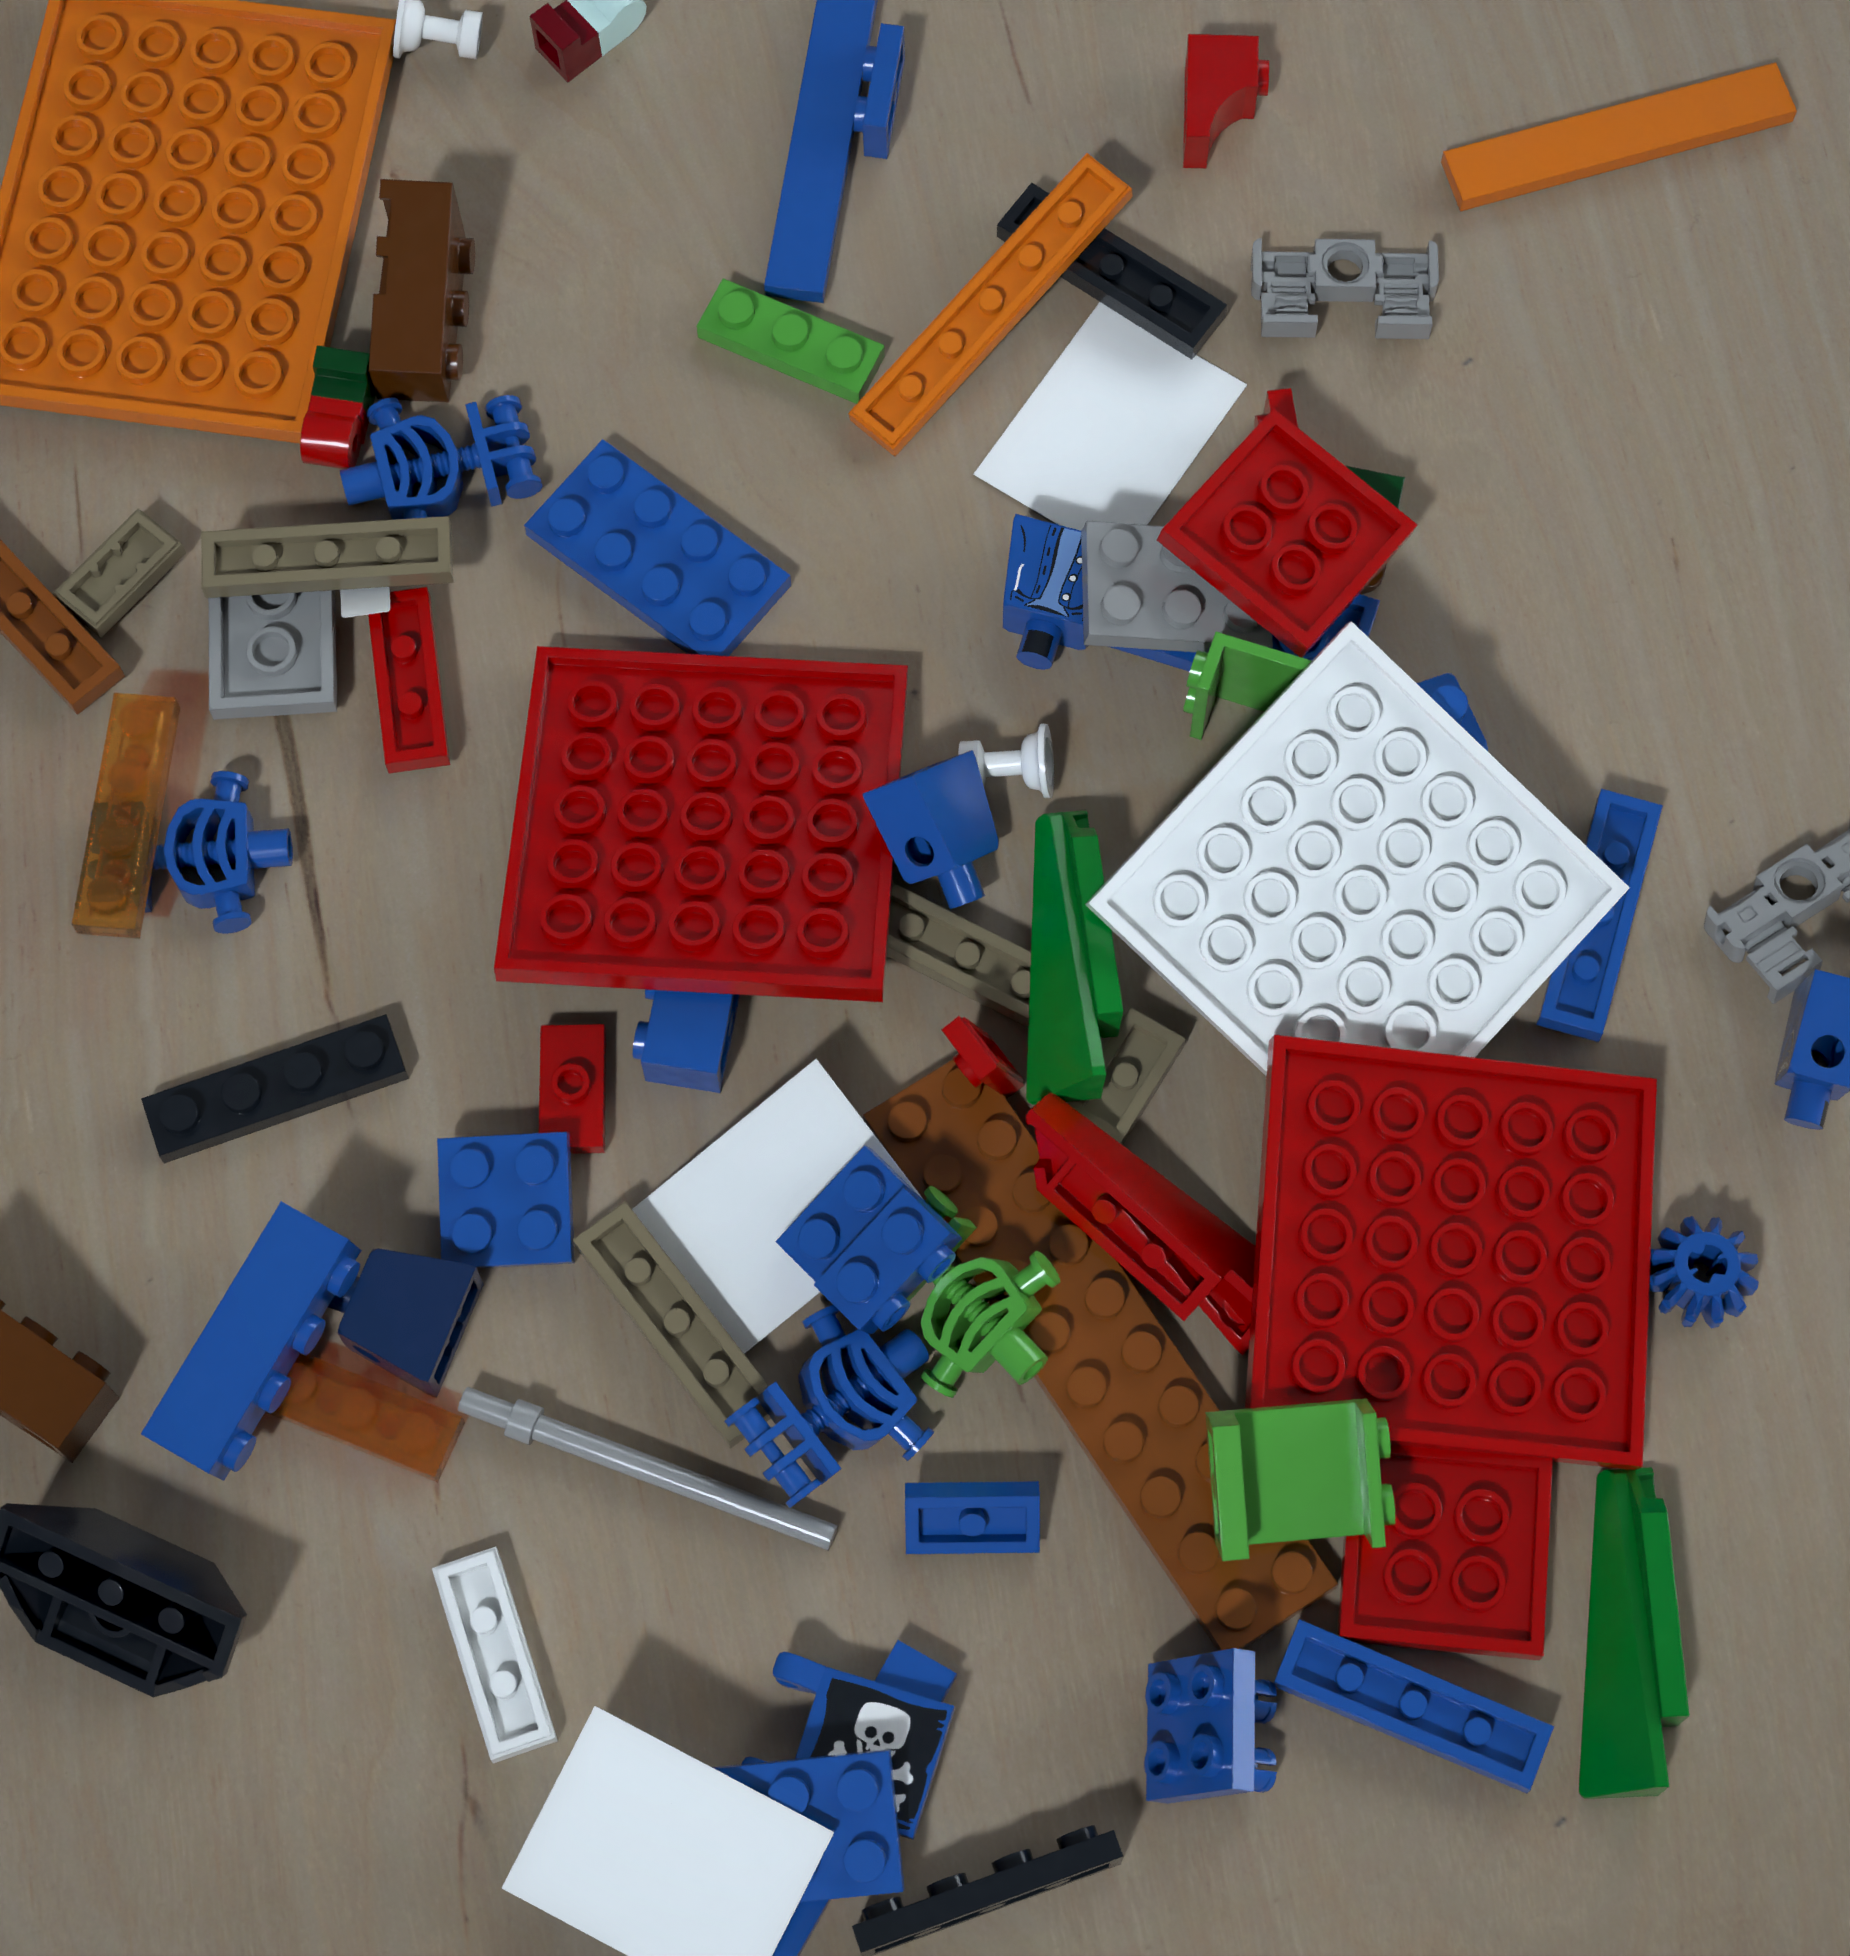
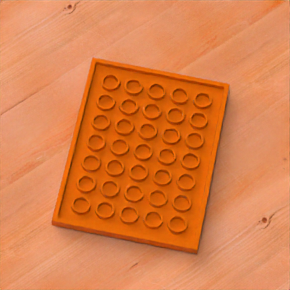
(185, 209)

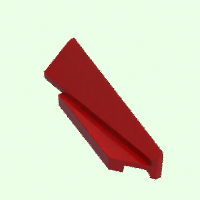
(1144, 1220)

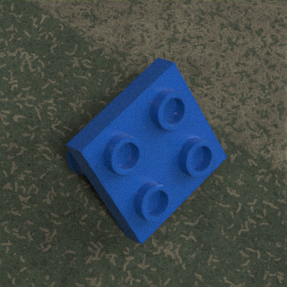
(1205, 1727)

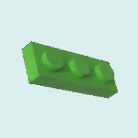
(790, 341)

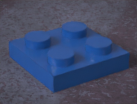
(506, 1200)

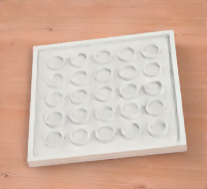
(1357, 874)

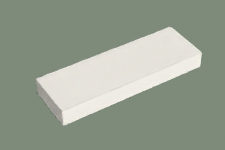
(494, 1655)

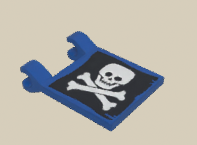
(865, 1716)

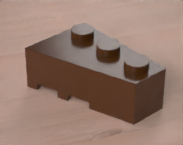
(420, 292)
(47, 1391)

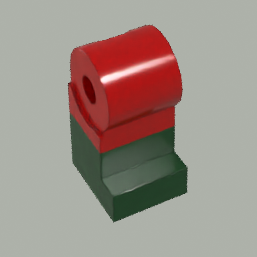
(337, 408)

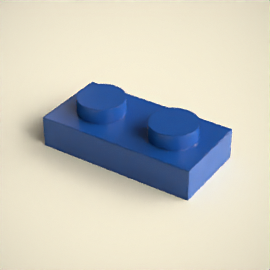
(884, 71)
(972, 1517)

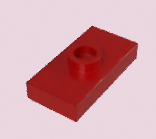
(982, 1058)
(574, 1084)

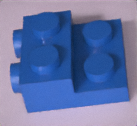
(870, 1242)

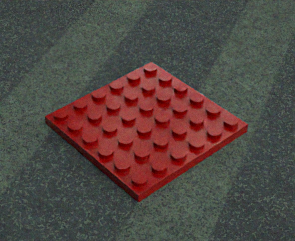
(703, 825)
(1456, 1248)

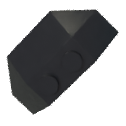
(117, 1597)

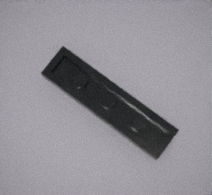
(1133, 284)
(274, 1088)
(1014, 1880)

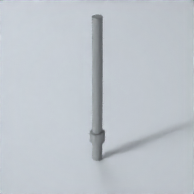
(528, 1423)

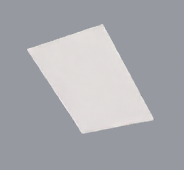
(1109, 426)
(744, 1193)
(664, 1851)

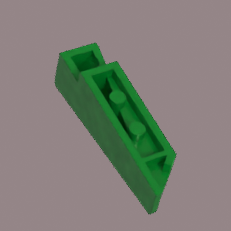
(1072, 964)
(1632, 1642)

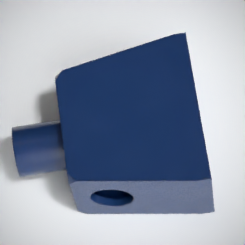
(409, 1314)

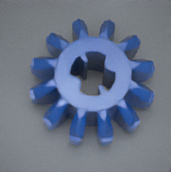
(1728, 1270)

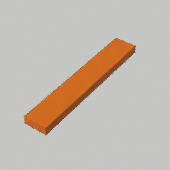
(1618, 136)
(990, 304)

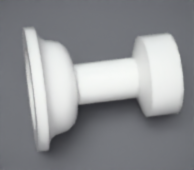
(414, 25)
(1032, 761)

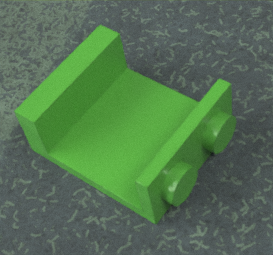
(1237, 673)
(1298, 1474)

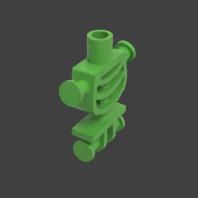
(995, 1329)

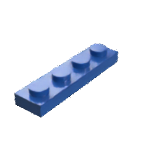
(1584, 983)
(1413, 1706)

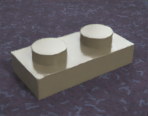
(1134, 1071)

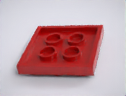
(1287, 532)
(1459, 1562)

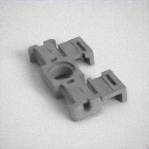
(1294, 279)
(1767, 918)

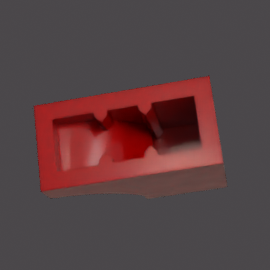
(1219, 89)

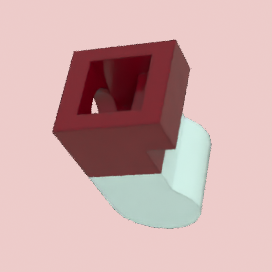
(583, 31)

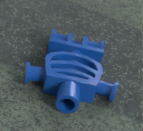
(496, 450)
(234, 844)
(861, 1384)

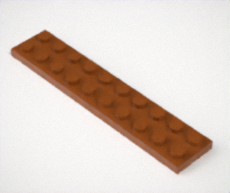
(1107, 1355)

